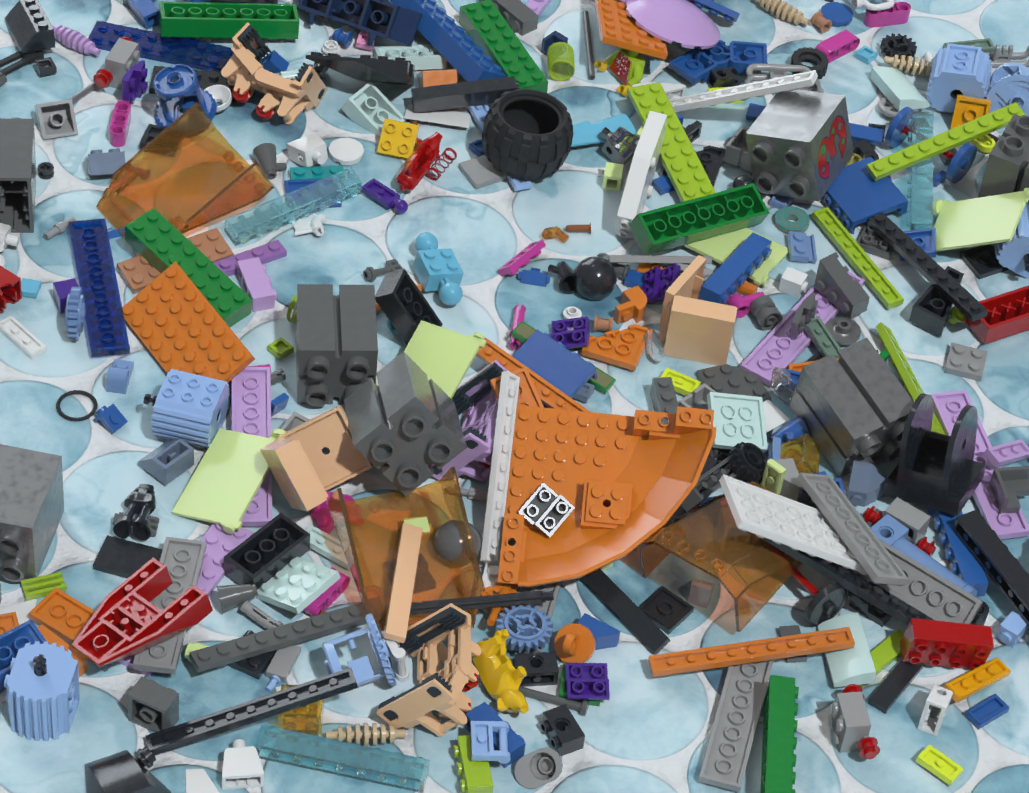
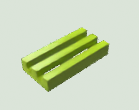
(42, 583)

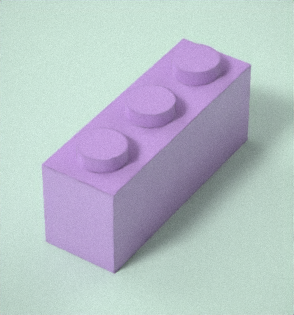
(256, 284)

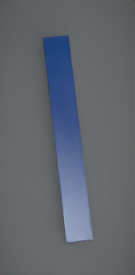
(858, 132)

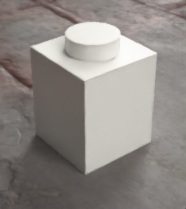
(793, 282)

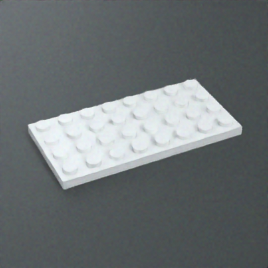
(786, 522)

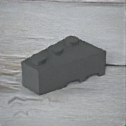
(839, 287)

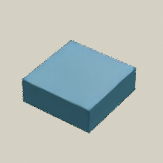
(865, 55)
(30, 287)

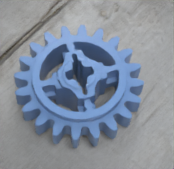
(75, 313)
(524, 627)

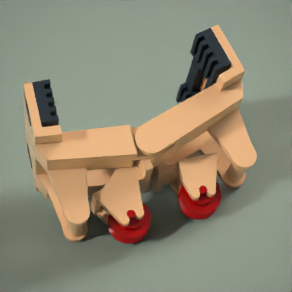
(293, 94)
(437, 688)

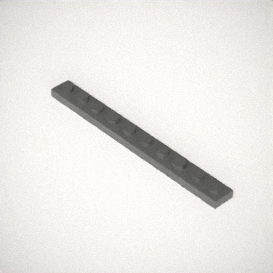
(278, 637)

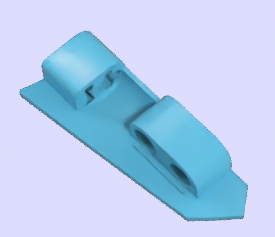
(588, 133)

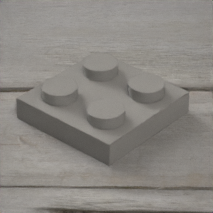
(965, 362)

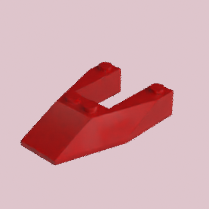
(130, 623)

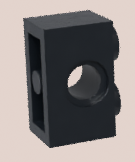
(540, 668)
(562, 730)

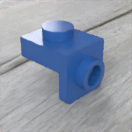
(110, 418)

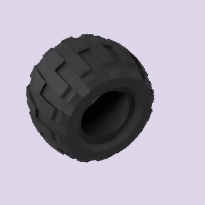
(527, 134)

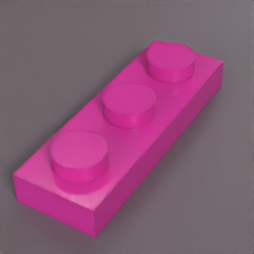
(522, 258)

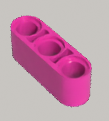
(896, 15)
(838, 45)
(120, 123)
(328, 596)

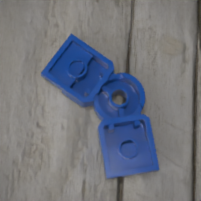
(697, 63)

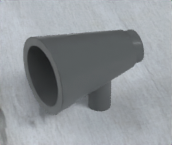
(266, 158)
(235, 595)

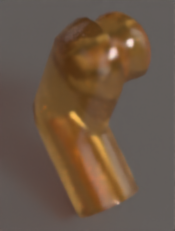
(555, 232)

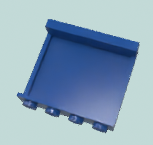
(857, 196)
(555, 363)

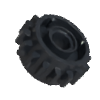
(748, 461)

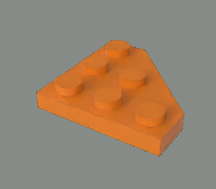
(618, 347)

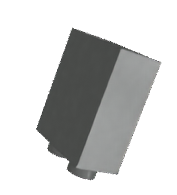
(17, 174)

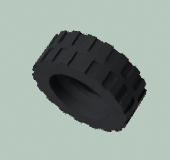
(810, 55)

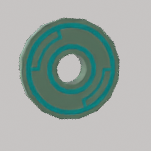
(788, 213)

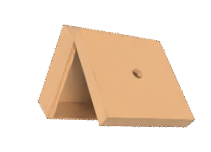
(692, 326)
(304, 469)

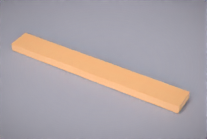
(403, 583)

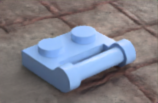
(482, 741)

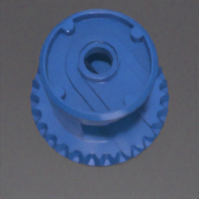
(179, 95)

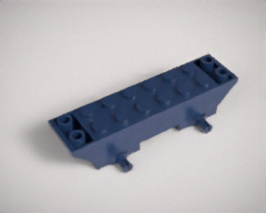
(372, 16)

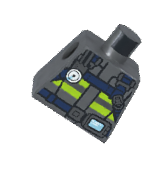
(619, 145)

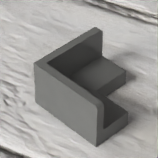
(1009, 484)

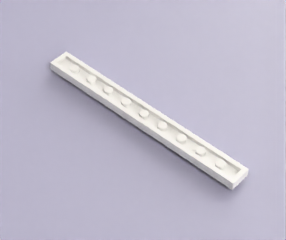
(744, 91)
(500, 468)

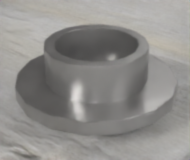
(843, 330)

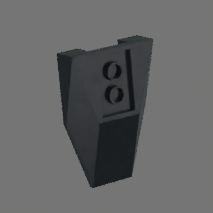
(369, 69)

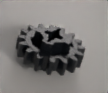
(898, 45)

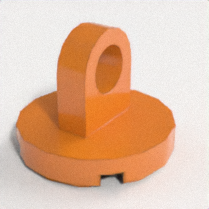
(574, 643)

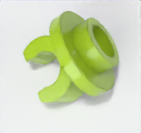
(957, 316)

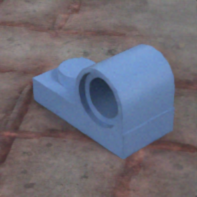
(119, 376)

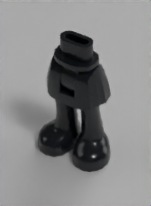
(140, 502)

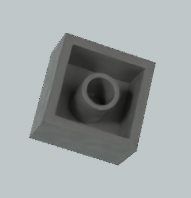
(153, 705)

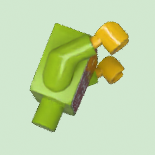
(626, 66)

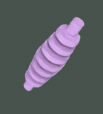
(75, 40)

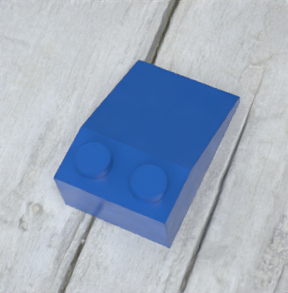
(13, 641)

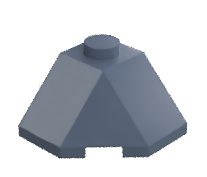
(864, 484)

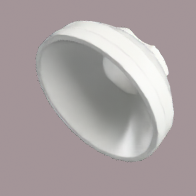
(221, 94)

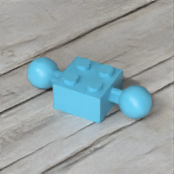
(438, 269)

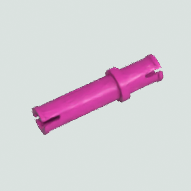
(518, 317)

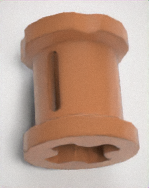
(821, 22)
(602, 324)

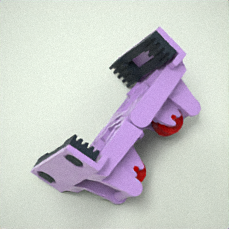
(477, 426)

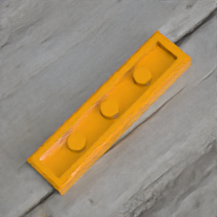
(977, 679)

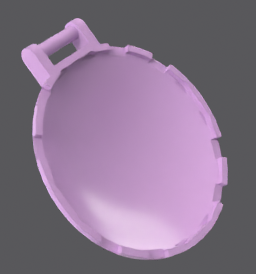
(675, 22)

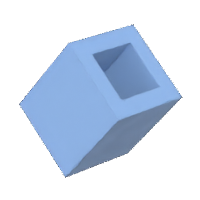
(1012, 629)

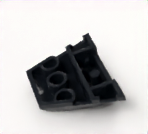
(121, 775)

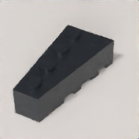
(933, 308)

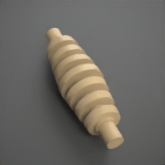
(784, 11)
(908, 63)
(367, 734)

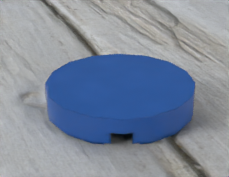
(838, 13)

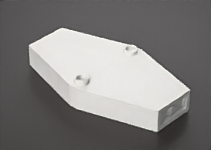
(641, 173)

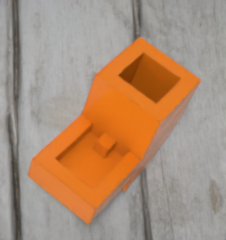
(632, 306)

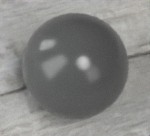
(449, 541)

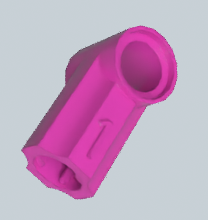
(742, 303)

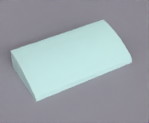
(422, 56)
(897, 88)
(850, 664)

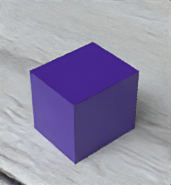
(61, 290)

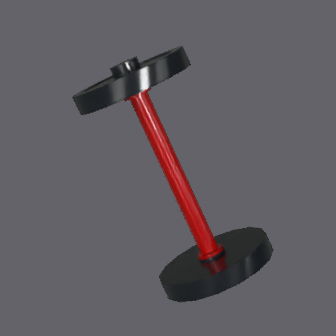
(825, 603)

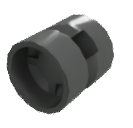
(766, 312)

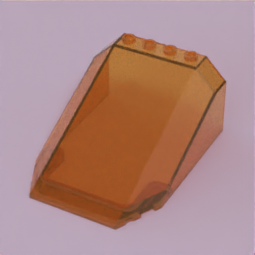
(185, 176)
(371, 536)
(713, 543)

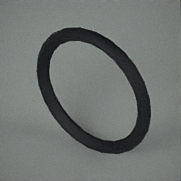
(76, 392)

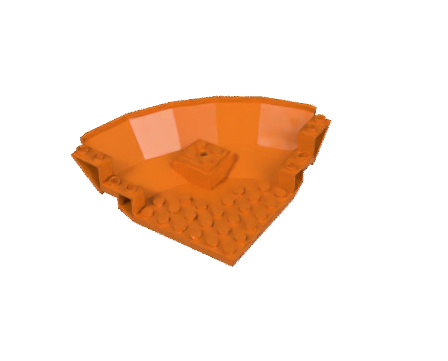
(590, 460)

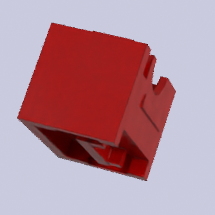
(9, 288)

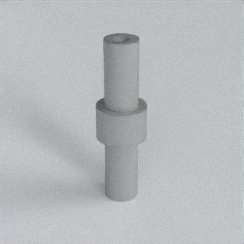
(58, 228)

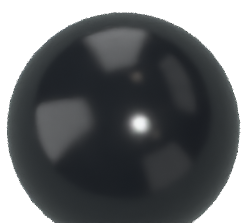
(594, 278)

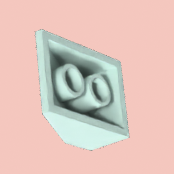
(370, 108)

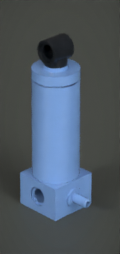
(896, 535)

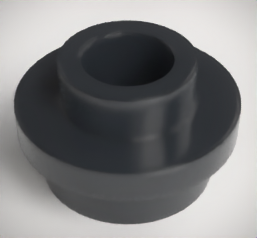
(145, 757)

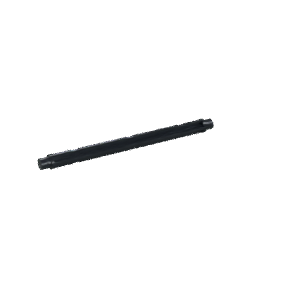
(483, 601)

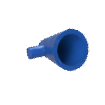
(791, 430)

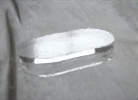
(654, 346)

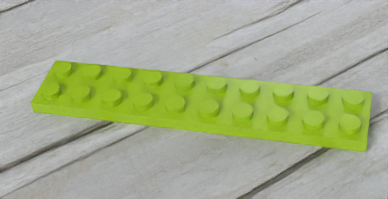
(677, 151)

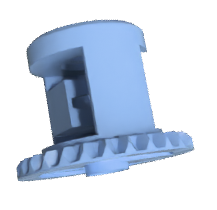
(1009, 85)
(361, 667)

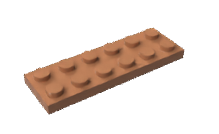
(140, 273)

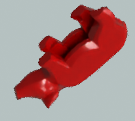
(419, 162)

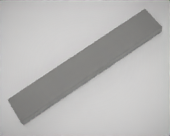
(653, 259)

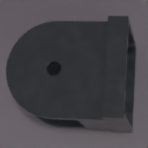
(936, 467)

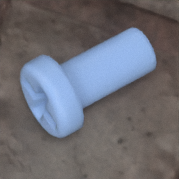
(274, 680)

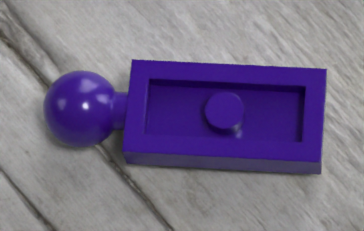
(384, 196)

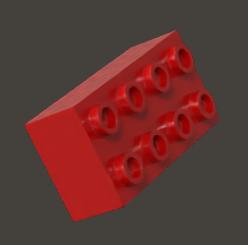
(1006, 316)
(946, 644)

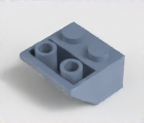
(105, 163)
(169, 460)

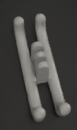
(1004, 56)
(775, 71)

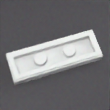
(22, 337)

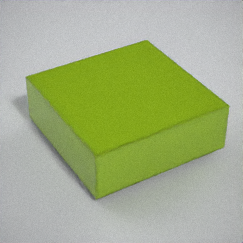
(280, 348)

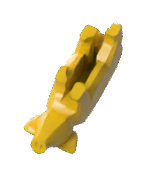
(500, 675)

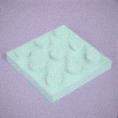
(737, 420)
(297, 585)

